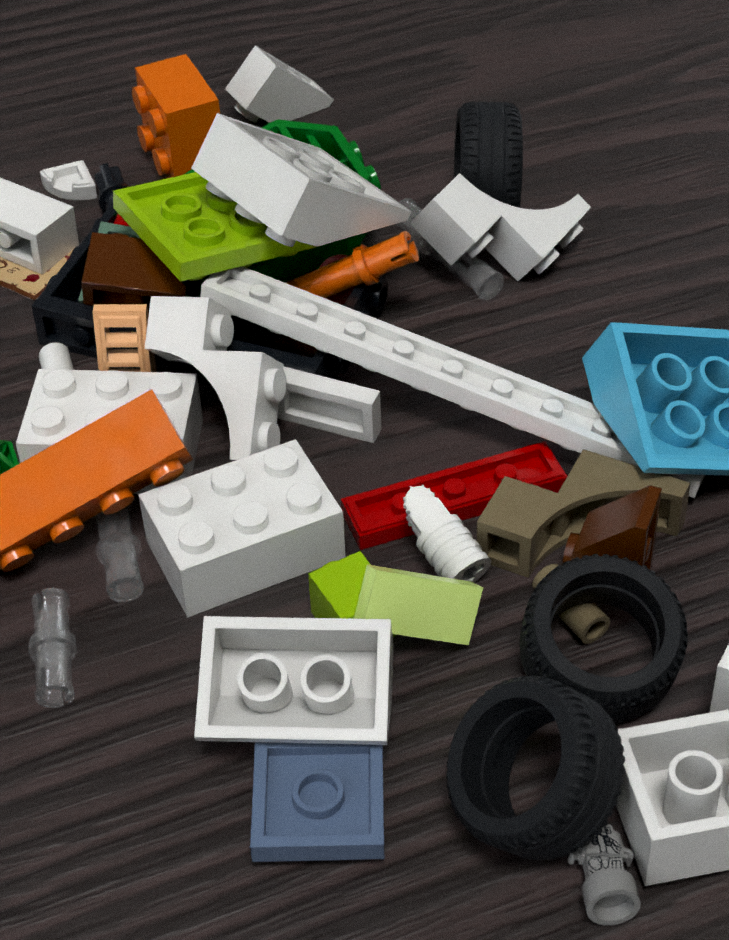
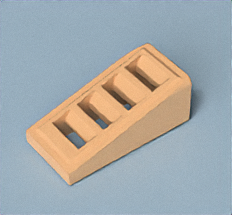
(122, 315)

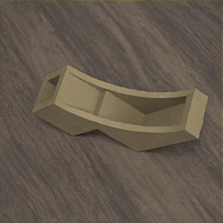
(531, 522)

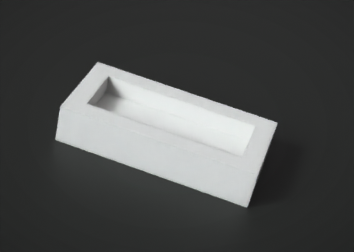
(331, 405)

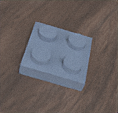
(317, 802)

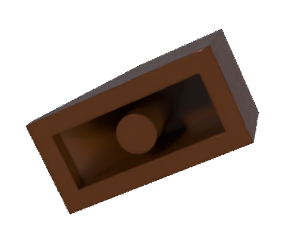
(125, 272)
(620, 528)

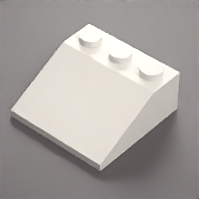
(291, 185)

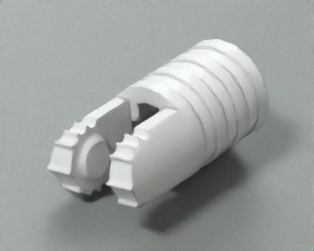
(443, 537)

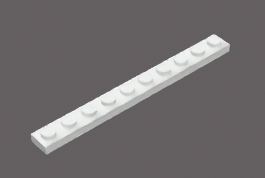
(420, 363)

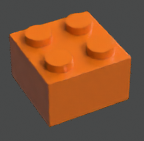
(175, 112)

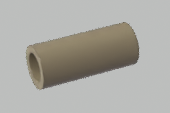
(585, 619)

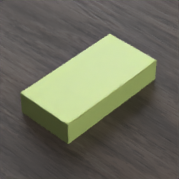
(420, 604)

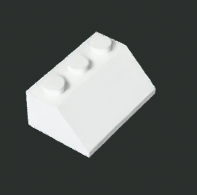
(295, 680)

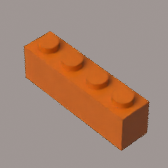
(87, 475)

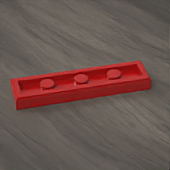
(463, 489)

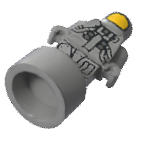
(608, 889)

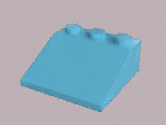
(664, 395)

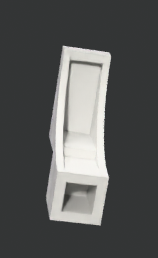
(518, 238)
(246, 381)

